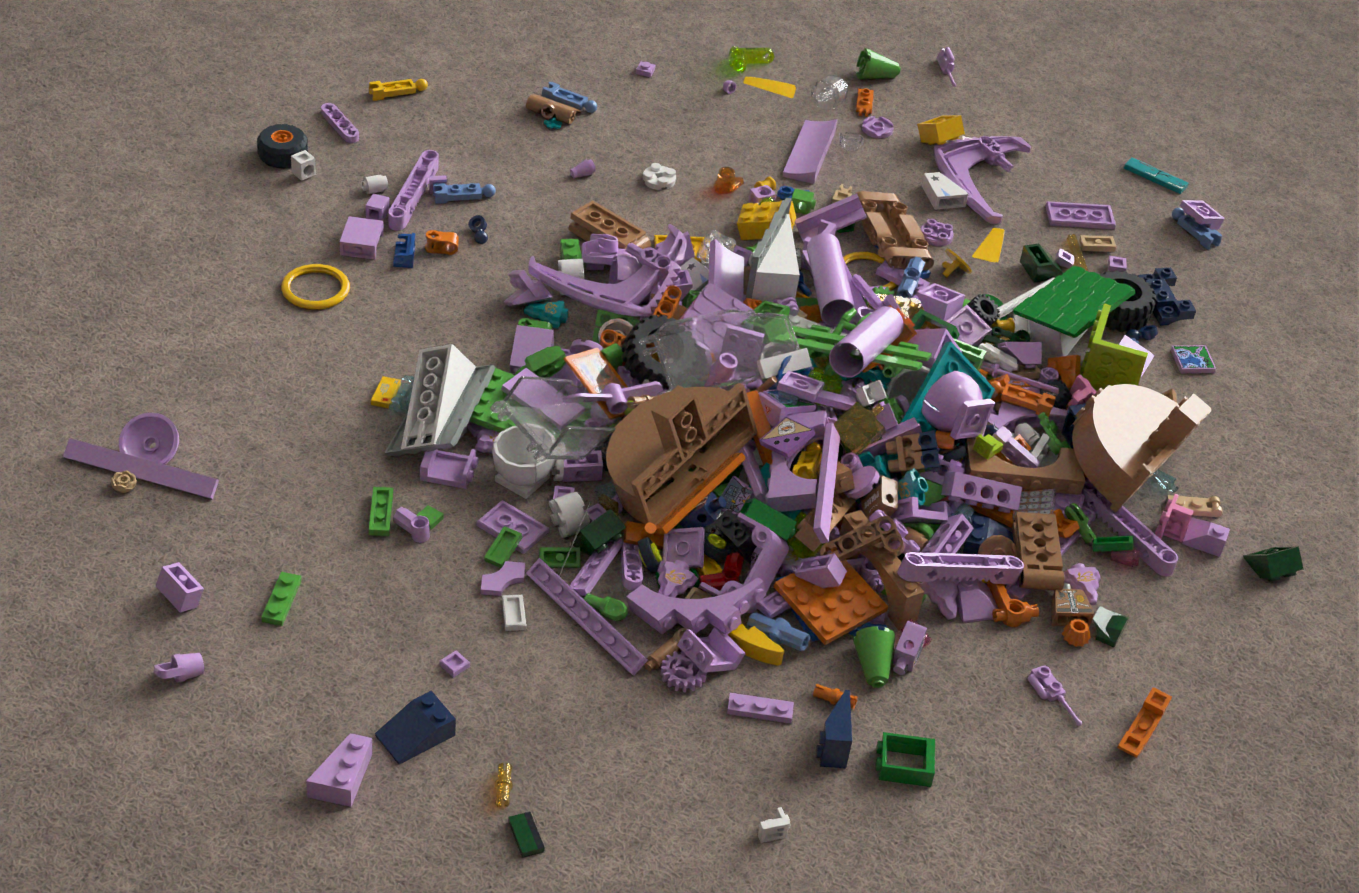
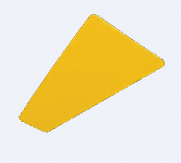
(777, 87)
(991, 246)

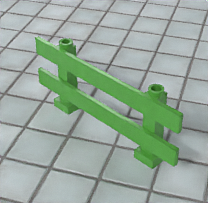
(904, 354)

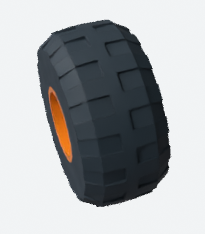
(279, 143)

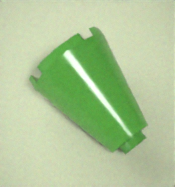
(876, 66)
(875, 654)

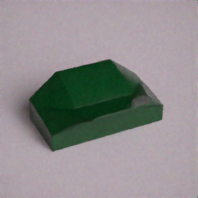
(1109, 626)

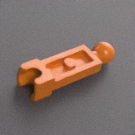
(1025, 398)

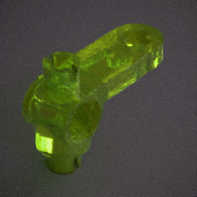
(742, 56)

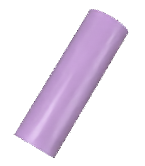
(829, 278)
(870, 338)

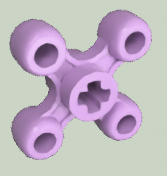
(910, 545)

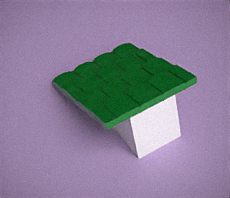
(1069, 307)

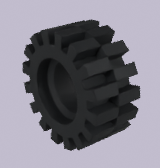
(985, 308)

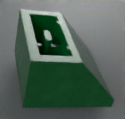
(1039, 263)

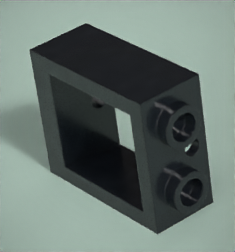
(736, 534)

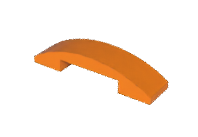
(1145, 722)

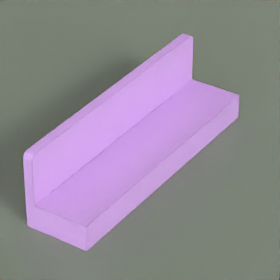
(840, 213)
(905, 428)

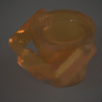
(726, 181)

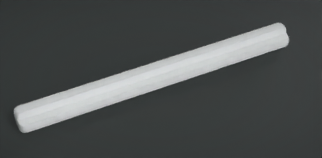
(1009, 306)

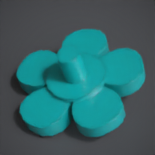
(552, 123)

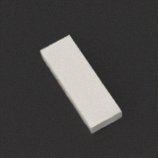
(770, 366)

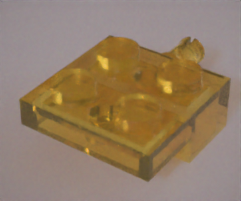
(860, 427)

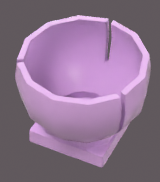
(622, 268)
(958, 405)

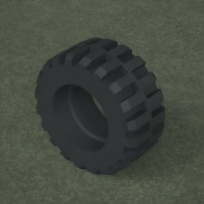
(1136, 310)
(643, 366)

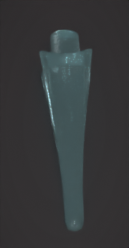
(1165, 481)

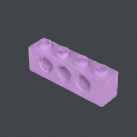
(1008, 494)
(949, 535)

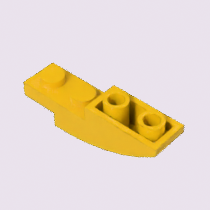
(757, 645)

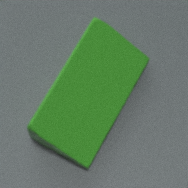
(556, 556)

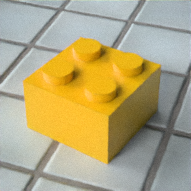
(941, 129)

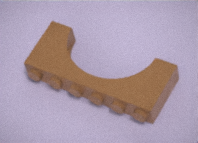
(1063, 475)
(902, 595)

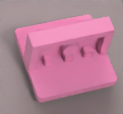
(1081, 391)
(1174, 521)

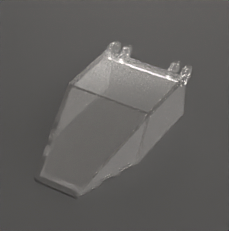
(694, 343)
(551, 425)

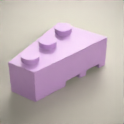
(341, 772)

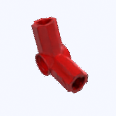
(731, 572)

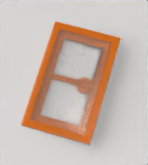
(595, 373)

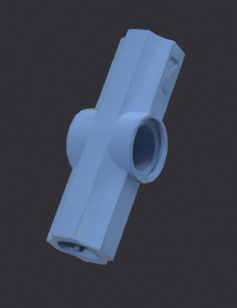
(911, 277)
(779, 631)

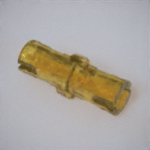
(503, 785)

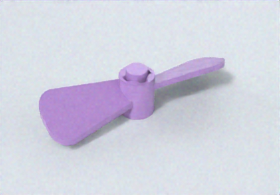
(615, 396)

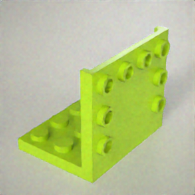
(1110, 362)

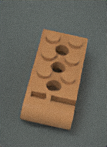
(598, 220)
(1039, 550)

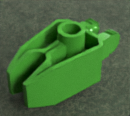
(545, 362)

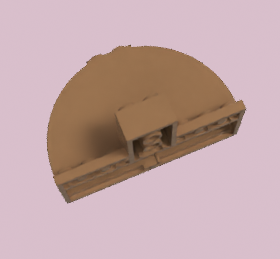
(1129, 435)
(665, 441)

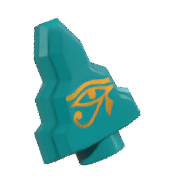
(550, 312)
(912, 486)

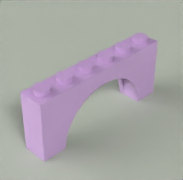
(786, 489)

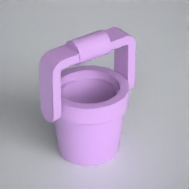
(722, 370)
(181, 667)

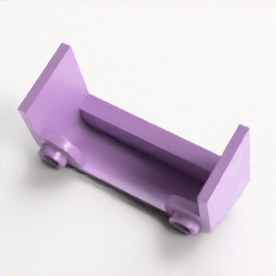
(767, 564)

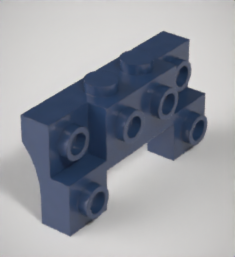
(1167, 307)

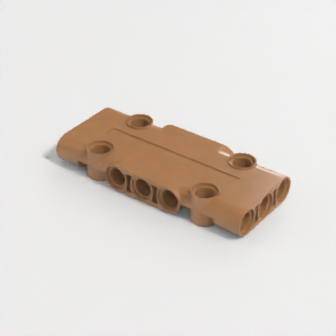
(892, 230)

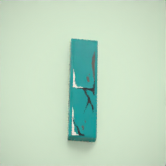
(1156, 175)

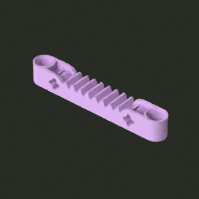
(412, 190)
(1161, 557)
(930, 566)

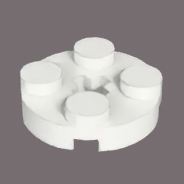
(666, 177)

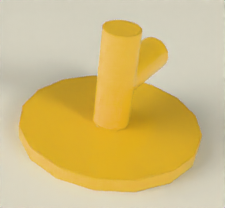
(957, 261)

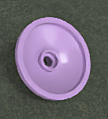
(146, 430)

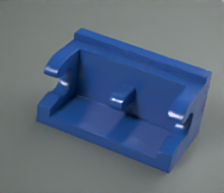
(405, 251)

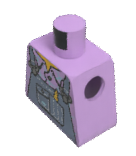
(736, 495)
(907, 653)

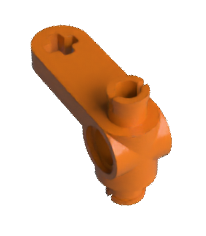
(1010, 611)

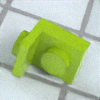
(987, 446)

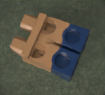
(915, 452)

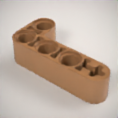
(860, 544)

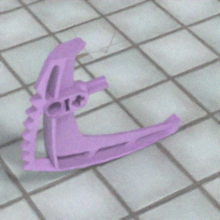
(970, 152)
(656, 266)

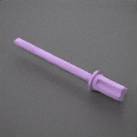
(995, 369)

